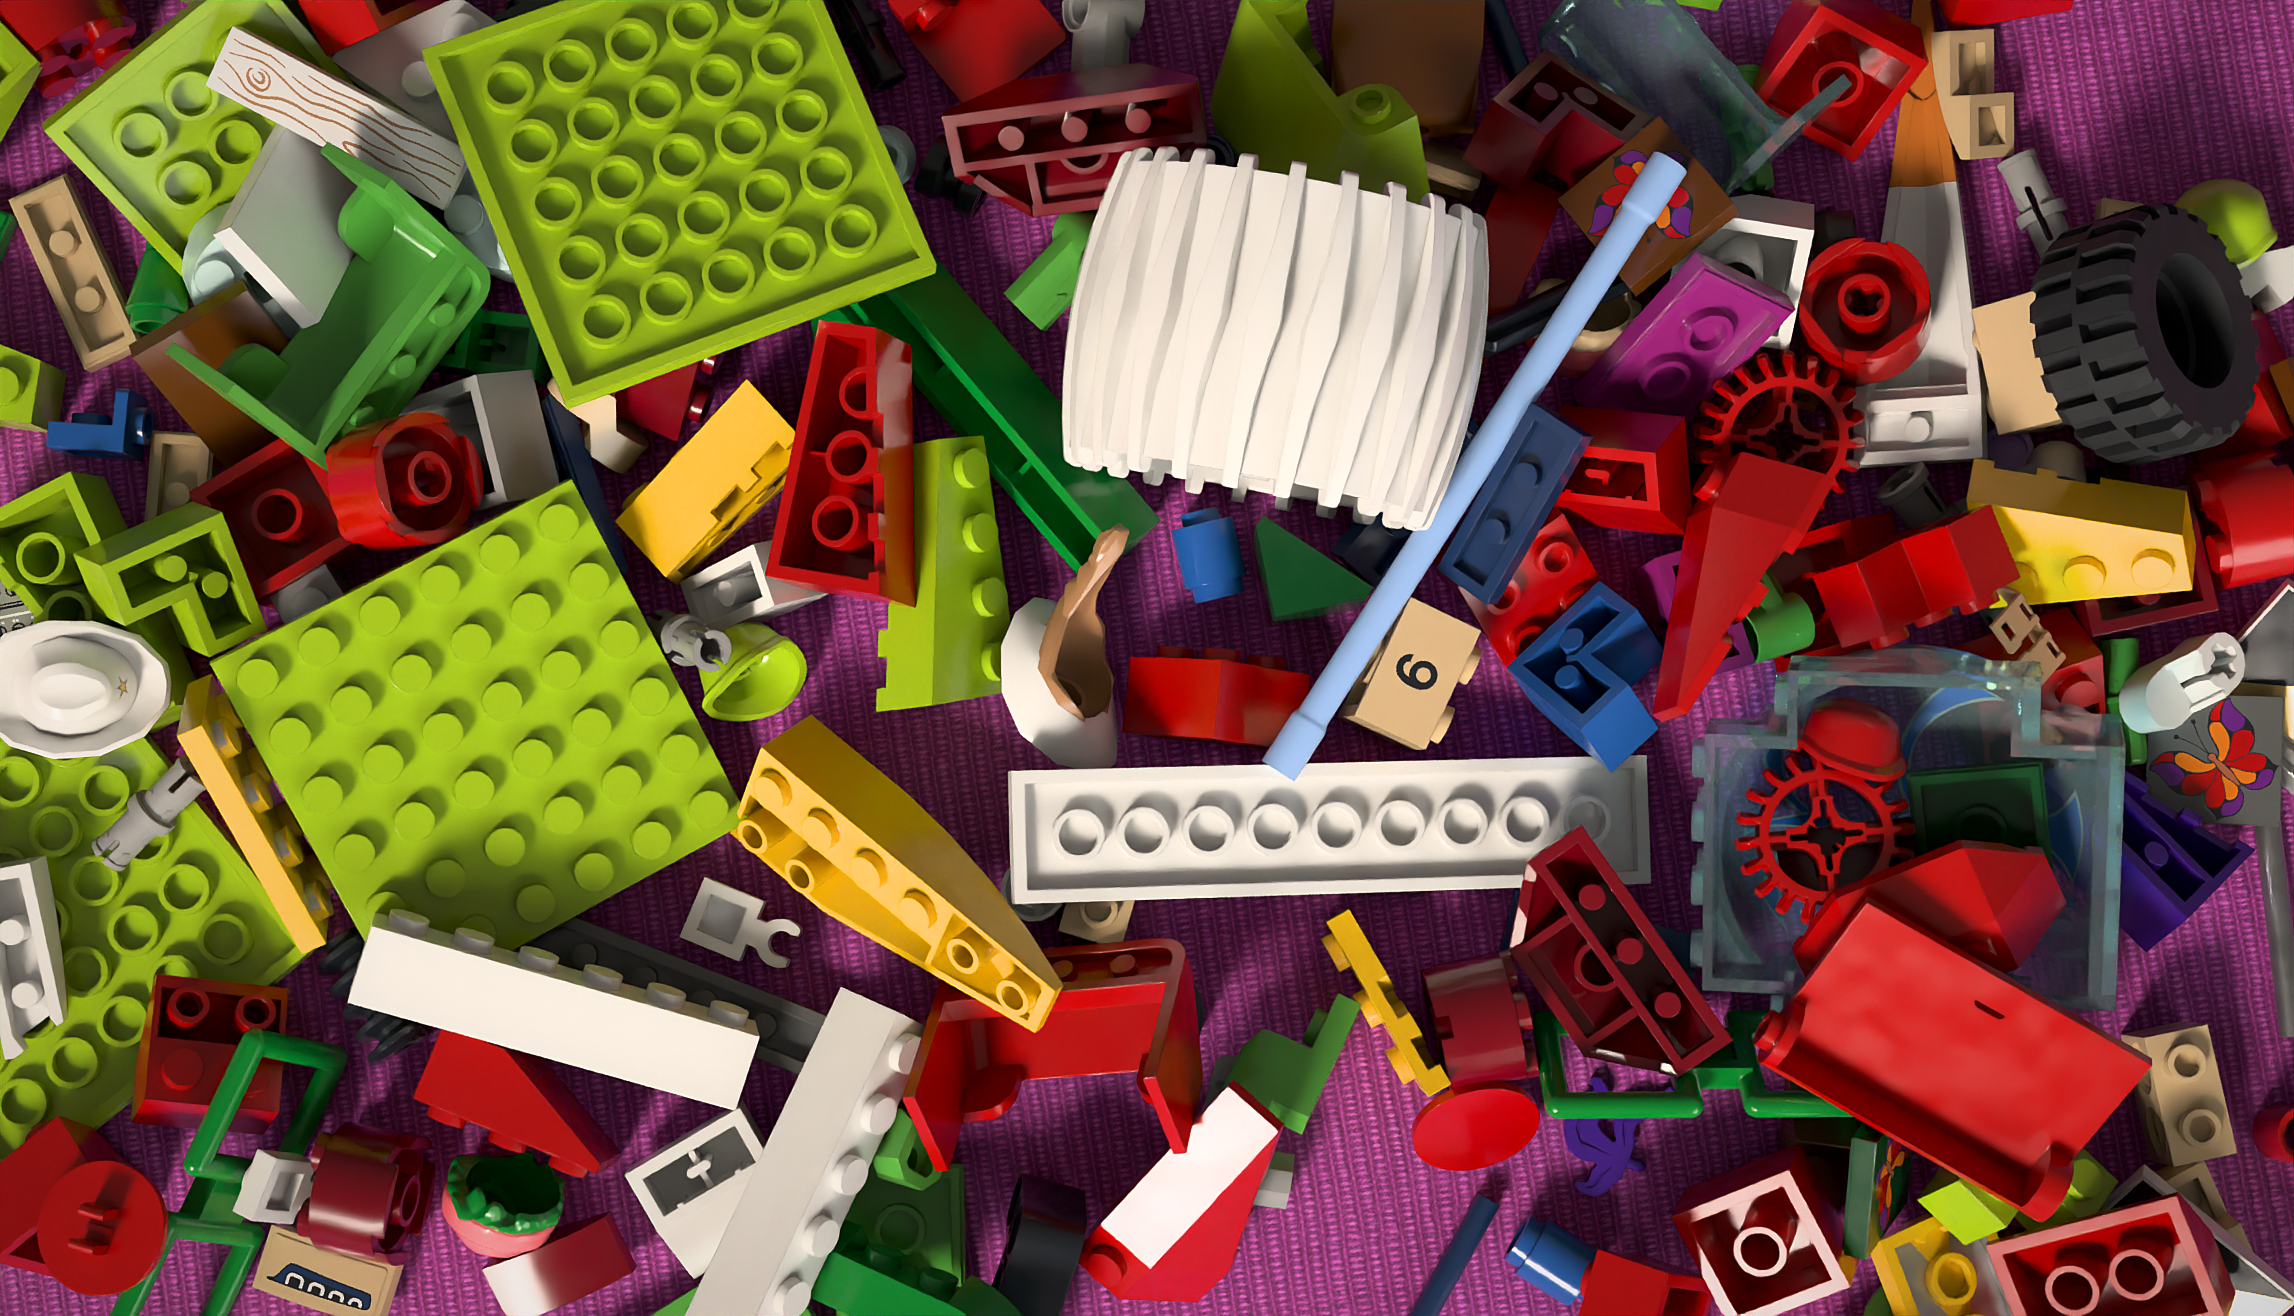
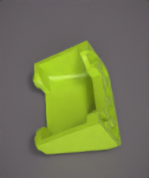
(1280, 107)

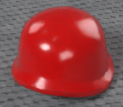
(1853, 739)

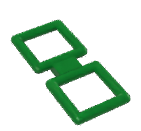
(1728, 1068)
(209, 1205)

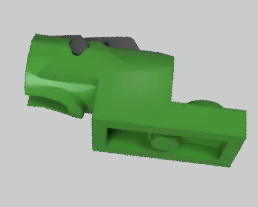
(1286, 1073)

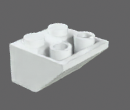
(697, 1184)

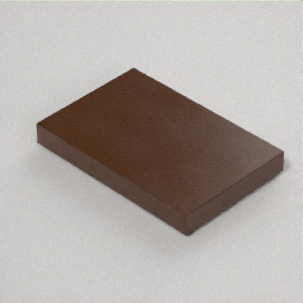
(211, 334)

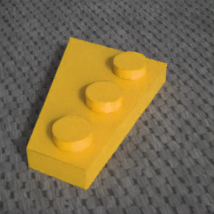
(1380, 1004)

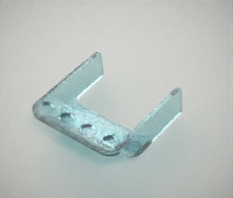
(1671, 70)

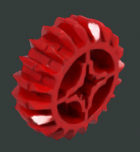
(1779, 407)
(1818, 780)

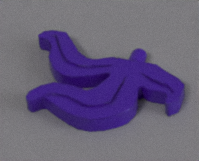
(1611, 1157)

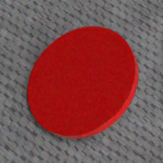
(1475, 1126)
(102, 1228)

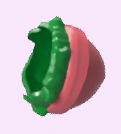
(502, 1202)

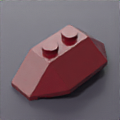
(1058, 137)
(1607, 964)

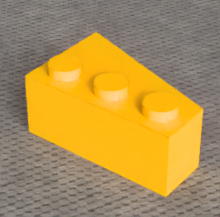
(711, 485)
(2087, 537)

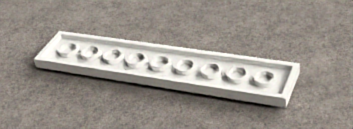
(1326, 833)

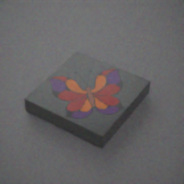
(2222, 762)

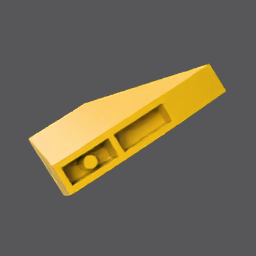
(889, 870)

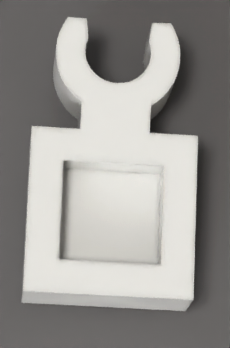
(730, 921)
(275, 1187)

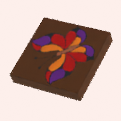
(1687, 220)

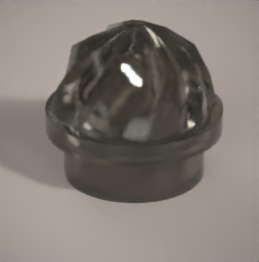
(1831, 228)

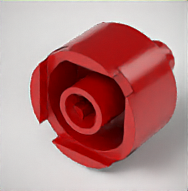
(69, 37)
(1870, 277)
(403, 482)
(2244, 517)

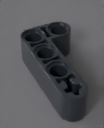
(1042, 1245)

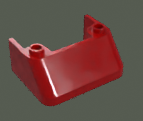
(1117, 1013)

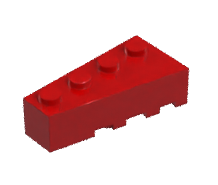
(850, 472)

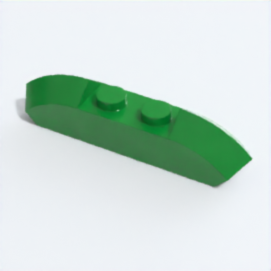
(875, 1281)

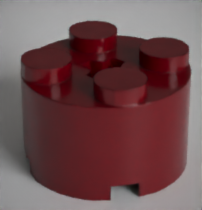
(1479, 1020)
(367, 1192)

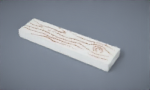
(340, 113)

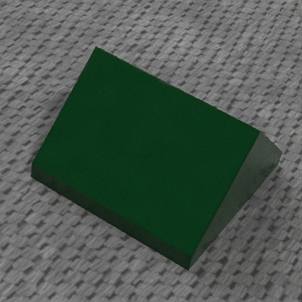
(1300, 580)

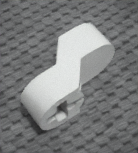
(2205, 663)

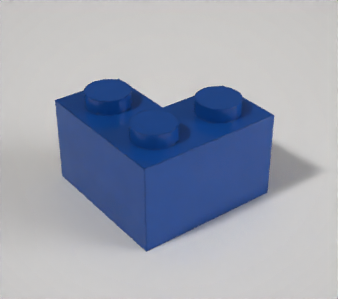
(1585, 671)

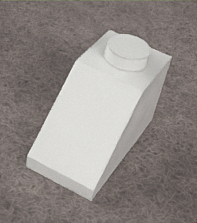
(740, 591)

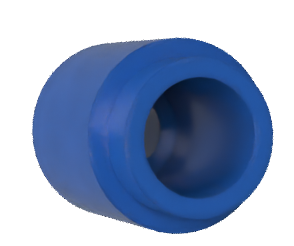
(1209, 555)
(1550, 1258)

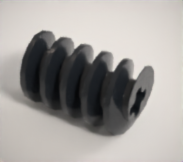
(392, 1032)

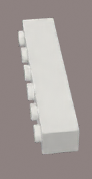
(554, 1009)
(812, 1163)

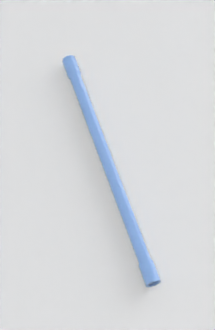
(1638, 211)

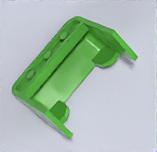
(380, 333)

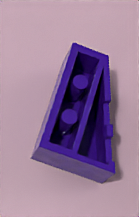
(2167, 865)

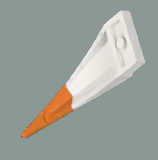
(1938, 403)

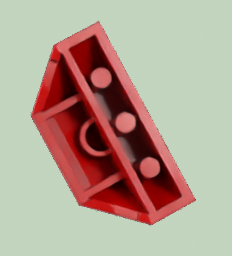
(1970, 893)

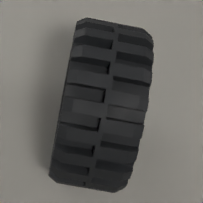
(2145, 335)

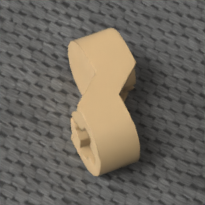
(606, 436)

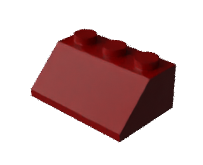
(2116, 1263)

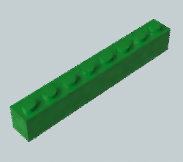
(992, 392)

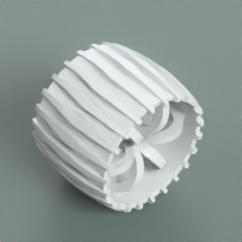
(1276, 336)

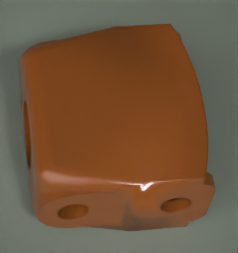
(1417, 48)

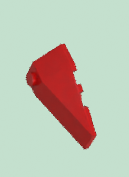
(1736, 531)

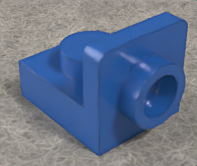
(95, 437)

